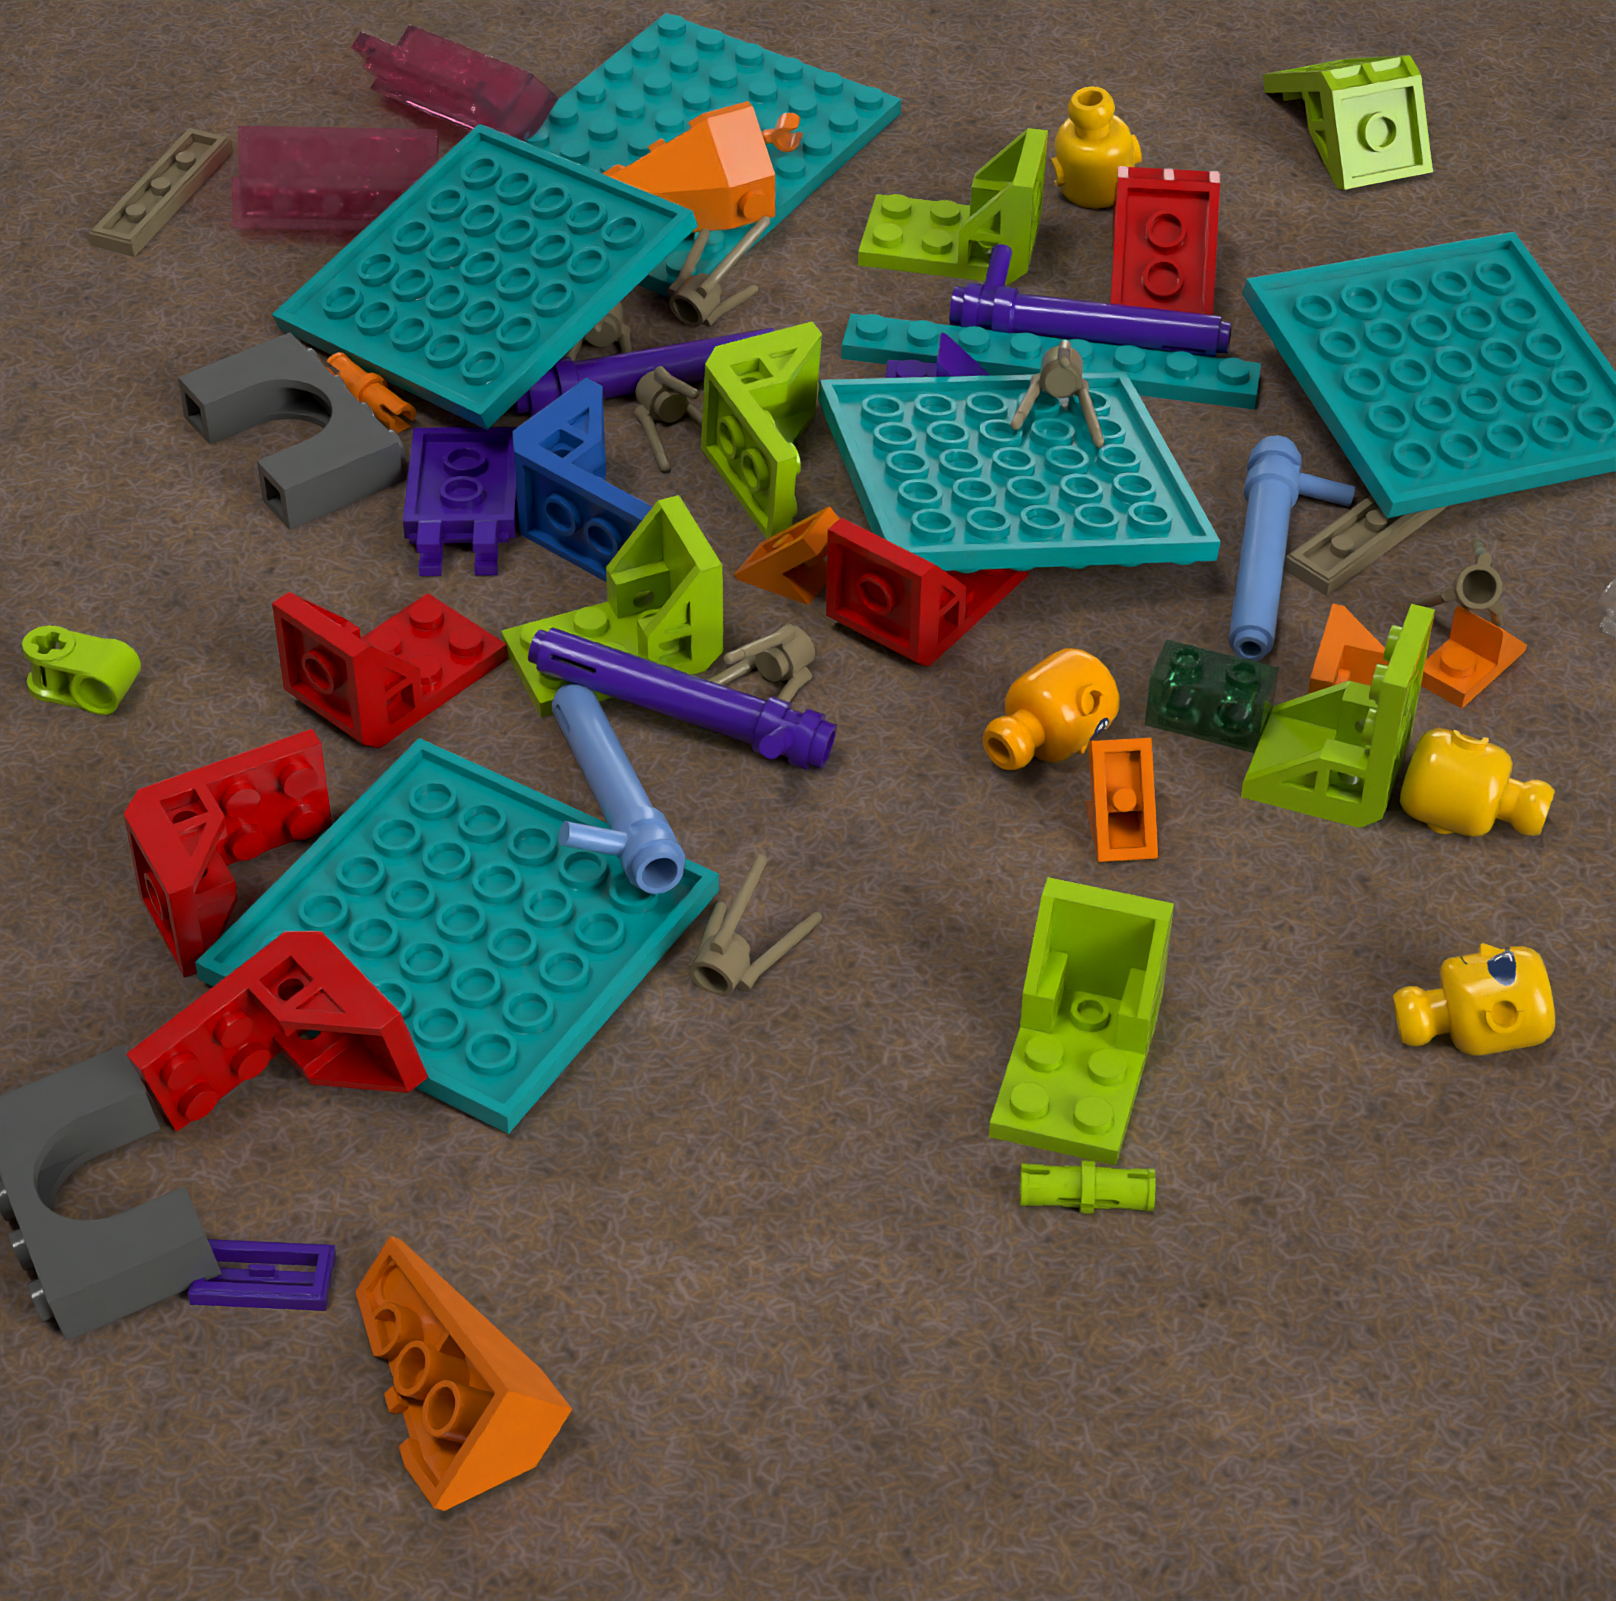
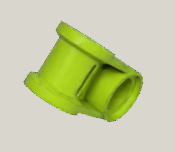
(84, 670)

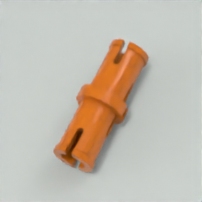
(374, 391)

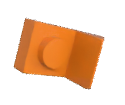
(792, 559)
(1345, 652)
(1469, 658)
(1122, 799)

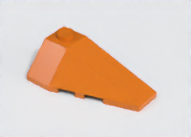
(712, 169)
(465, 1390)

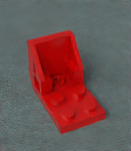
(1165, 238)
(903, 596)
(387, 677)
(216, 819)
(263, 1010)

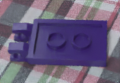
(460, 493)

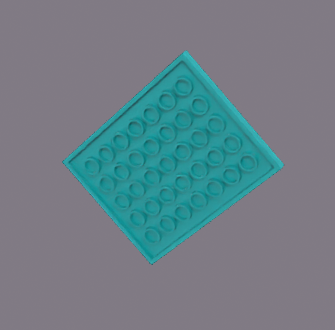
(688, 70)

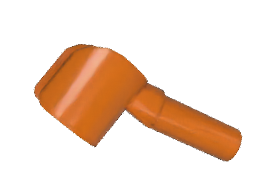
(780, 134)

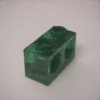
(1210, 696)

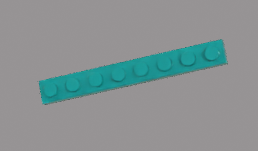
(1152, 372)

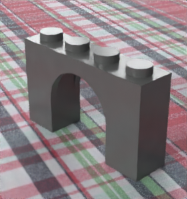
(287, 381)
(101, 1266)

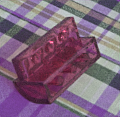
(456, 83)
(325, 174)

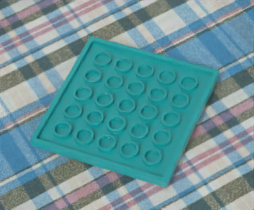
(485, 273)
(1445, 370)
(974, 495)
(474, 925)

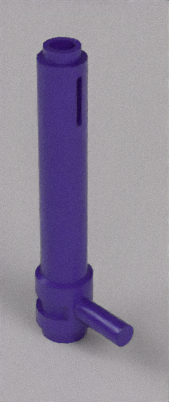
(1008, 311)
(623, 371)
(765, 724)

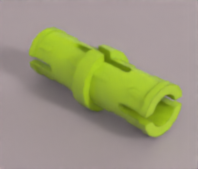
(1087, 1187)

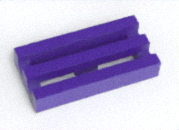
(261, 1283)

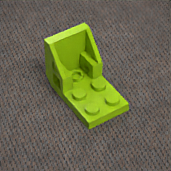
(1362, 116)
(959, 238)
(754, 412)
(669, 624)
(1328, 759)
(1084, 1021)

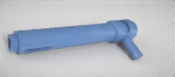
(1270, 492)
(637, 829)

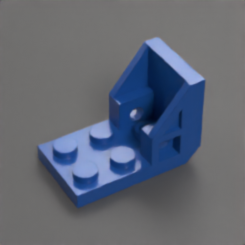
(564, 484)

